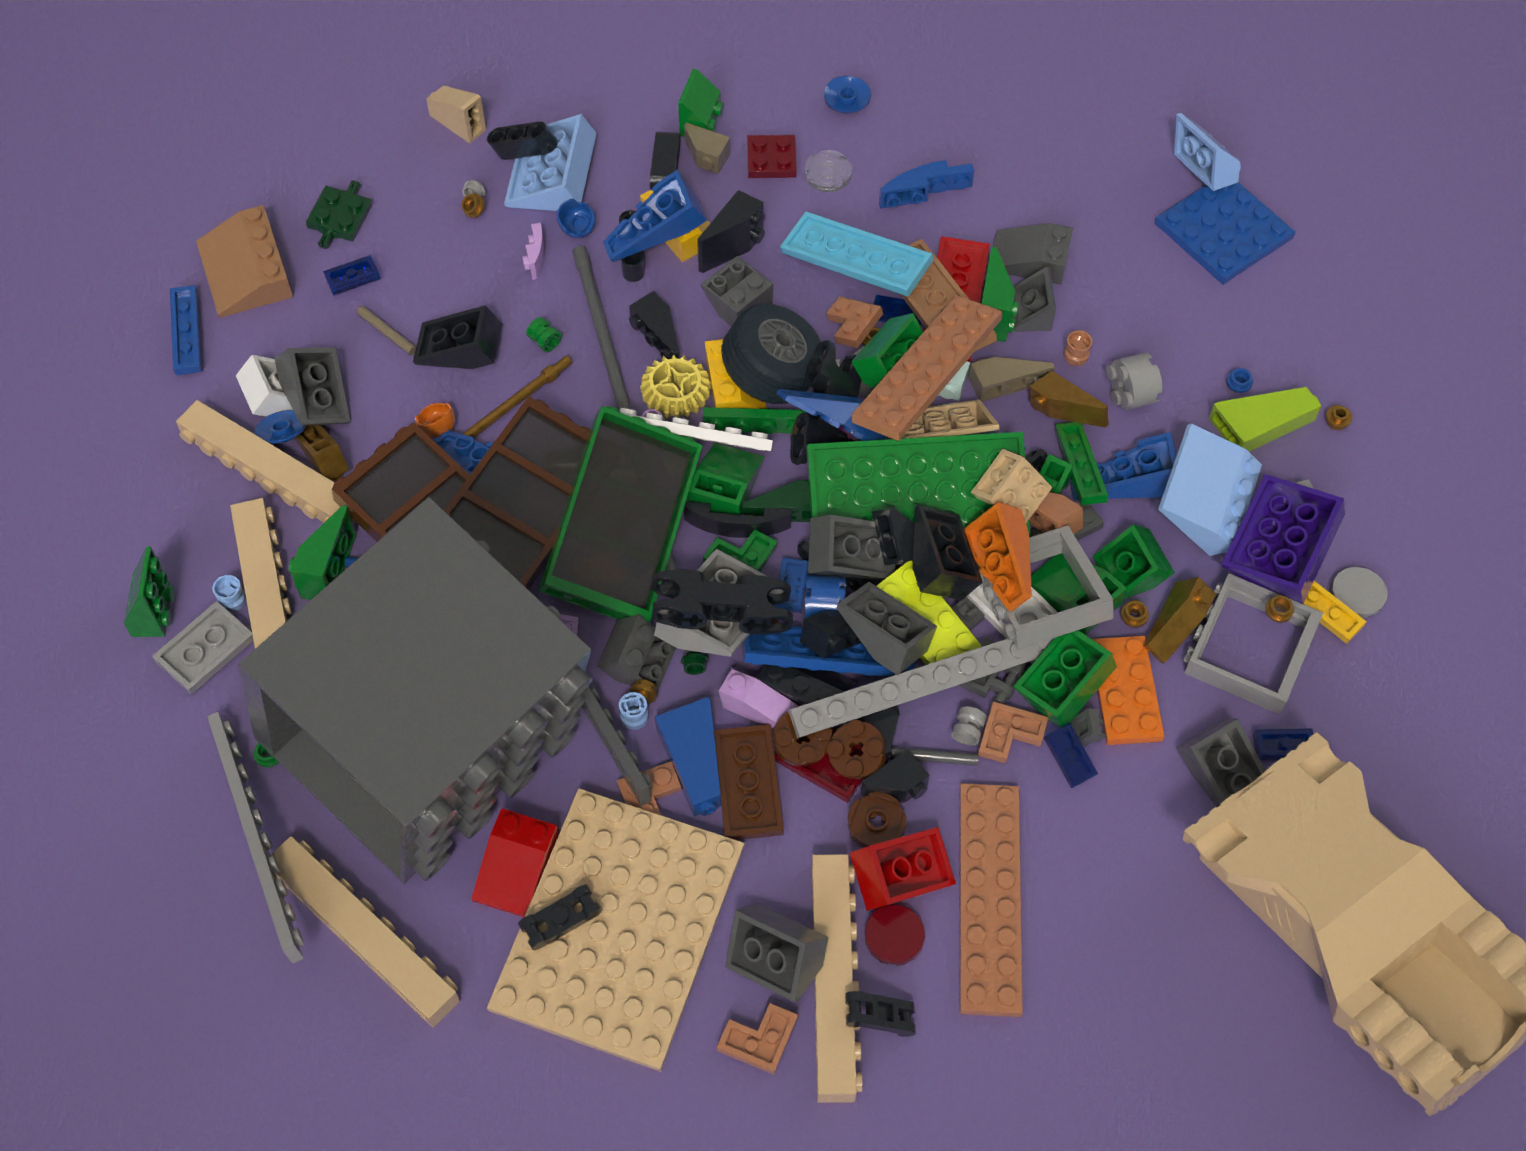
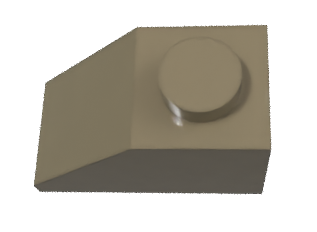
(707, 147)

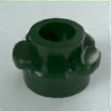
(694, 662)

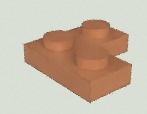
(856, 320)
(1008, 724)
(663, 781)
(761, 1047)

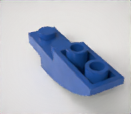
(917, 183)

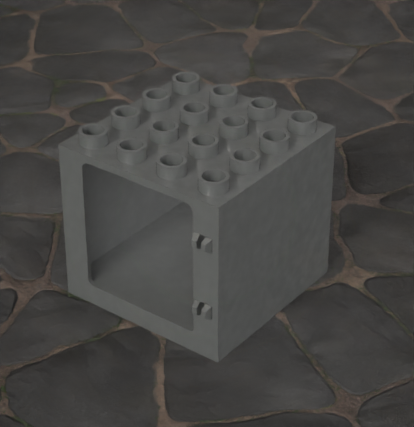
(417, 691)

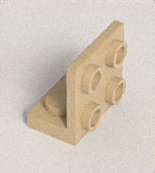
(1013, 483)

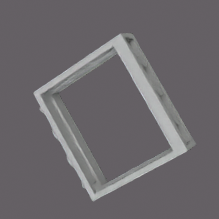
(1256, 597)
(1067, 621)

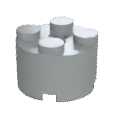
(1134, 381)

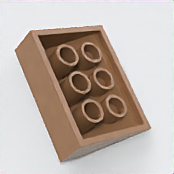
(243, 263)

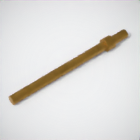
(547, 375)

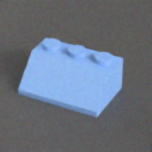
(1204, 155)

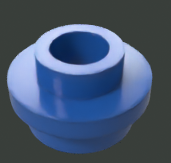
(1241, 375)

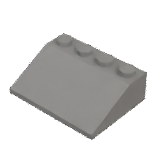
(716, 636)

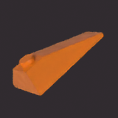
(1003, 552)

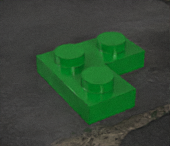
(753, 553)

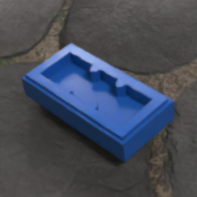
(794, 573)

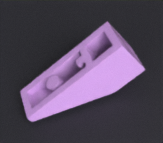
(753, 699)

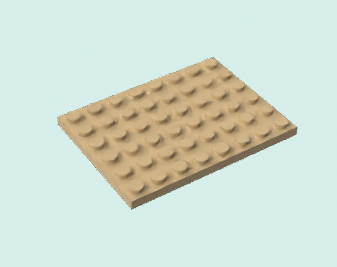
(633, 966)

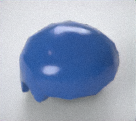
(576, 218)

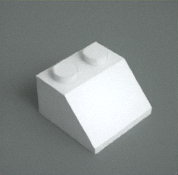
(262, 387)

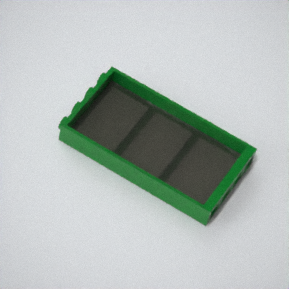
(620, 516)

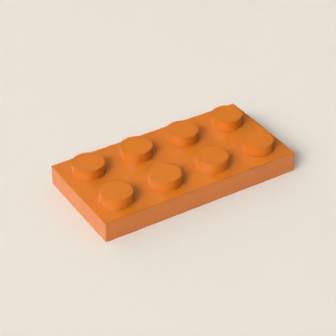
(1129, 694)

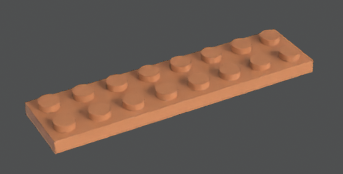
(926, 368)
(990, 901)

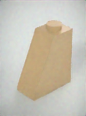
(458, 111)

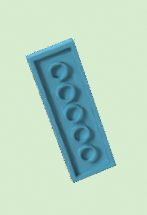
(857, 253)

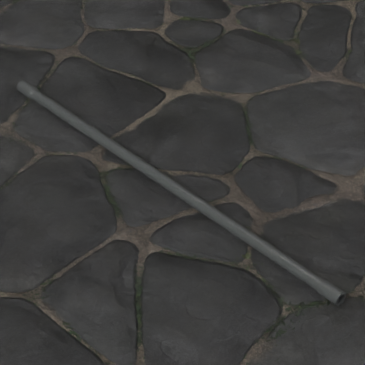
(584, 267)

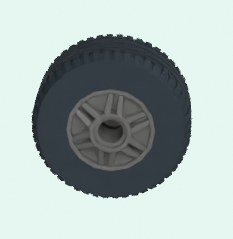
(769, 351)

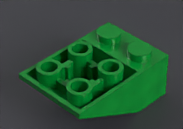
(725, 479)
(1063, 591)
(149, 598)

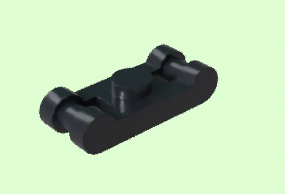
(560, 917)
(881, 1013)

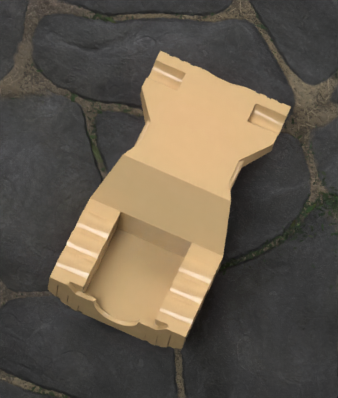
(1398, 941)

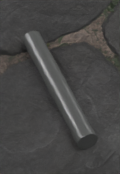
(938, 756)

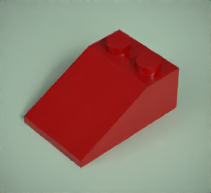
(514, 862)
(902, 868)

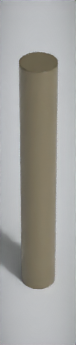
(386, 330)

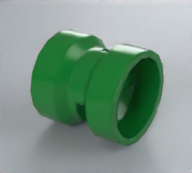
(541, 332)

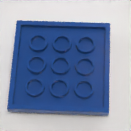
(1225, 229)

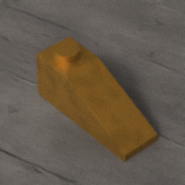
(1066, 401)
(322, 452)
(1180, 615)

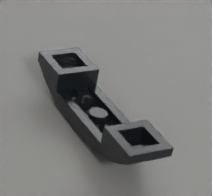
(734, 525)

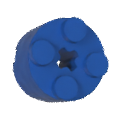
(823, 593)

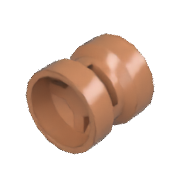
(1077, 348)

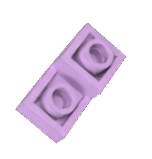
(535, 251)

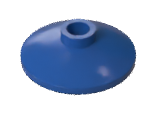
(847, 94)
(279, 427)

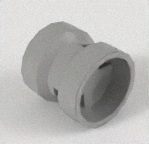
(969, 725)

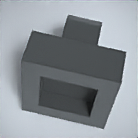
(968, 613)
(1088, 727)

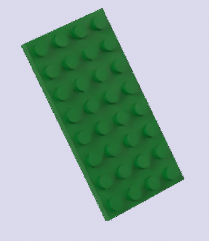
(901, 474)

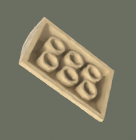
(953, 420)

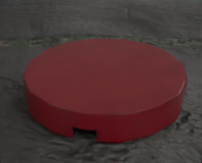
(894, 935)

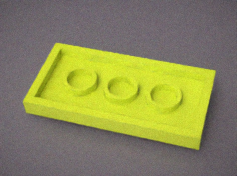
(951, 634)

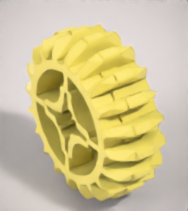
(670, 383)

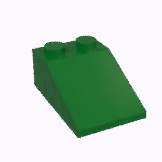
(1000, 294)
(323, 554)

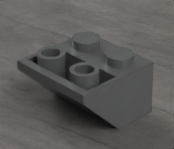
(736, 289)
(635, 653)

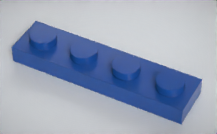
(185, 330)

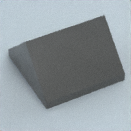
(1035, 302)

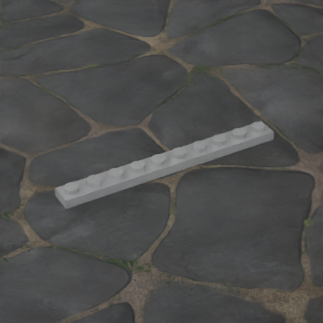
(911, 685)
(258, 841)

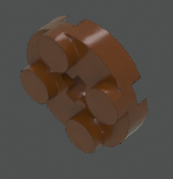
(841, 746)
(796, 753)
(868, 808)

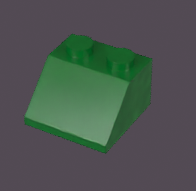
(699, 103)
(1135, 560)

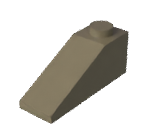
(1005, 376)

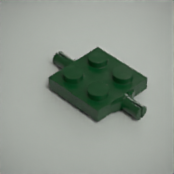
(339, 213)

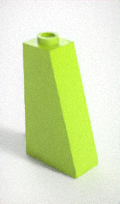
(1264, 417)

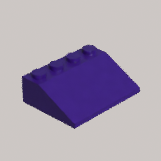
(1285, 537)

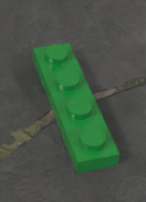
(752, 420)
(1085, 472)

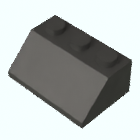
(775, 951)

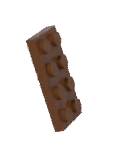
(748, 782)

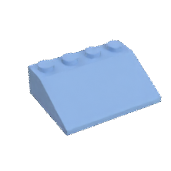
(553, 178)
(1209, 489)

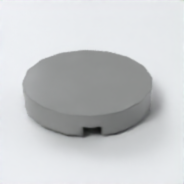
(1360, 590)

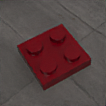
(771, 156)

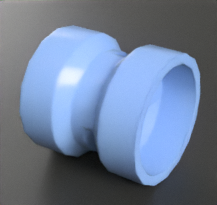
(229, 593)
(634, 717)

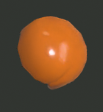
(436, 419)

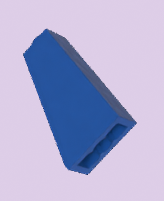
(690, 746)

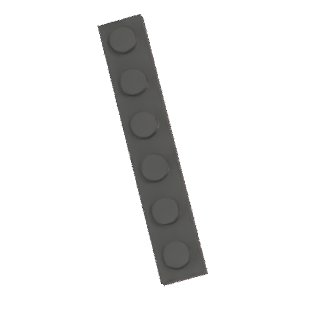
(614, 743)

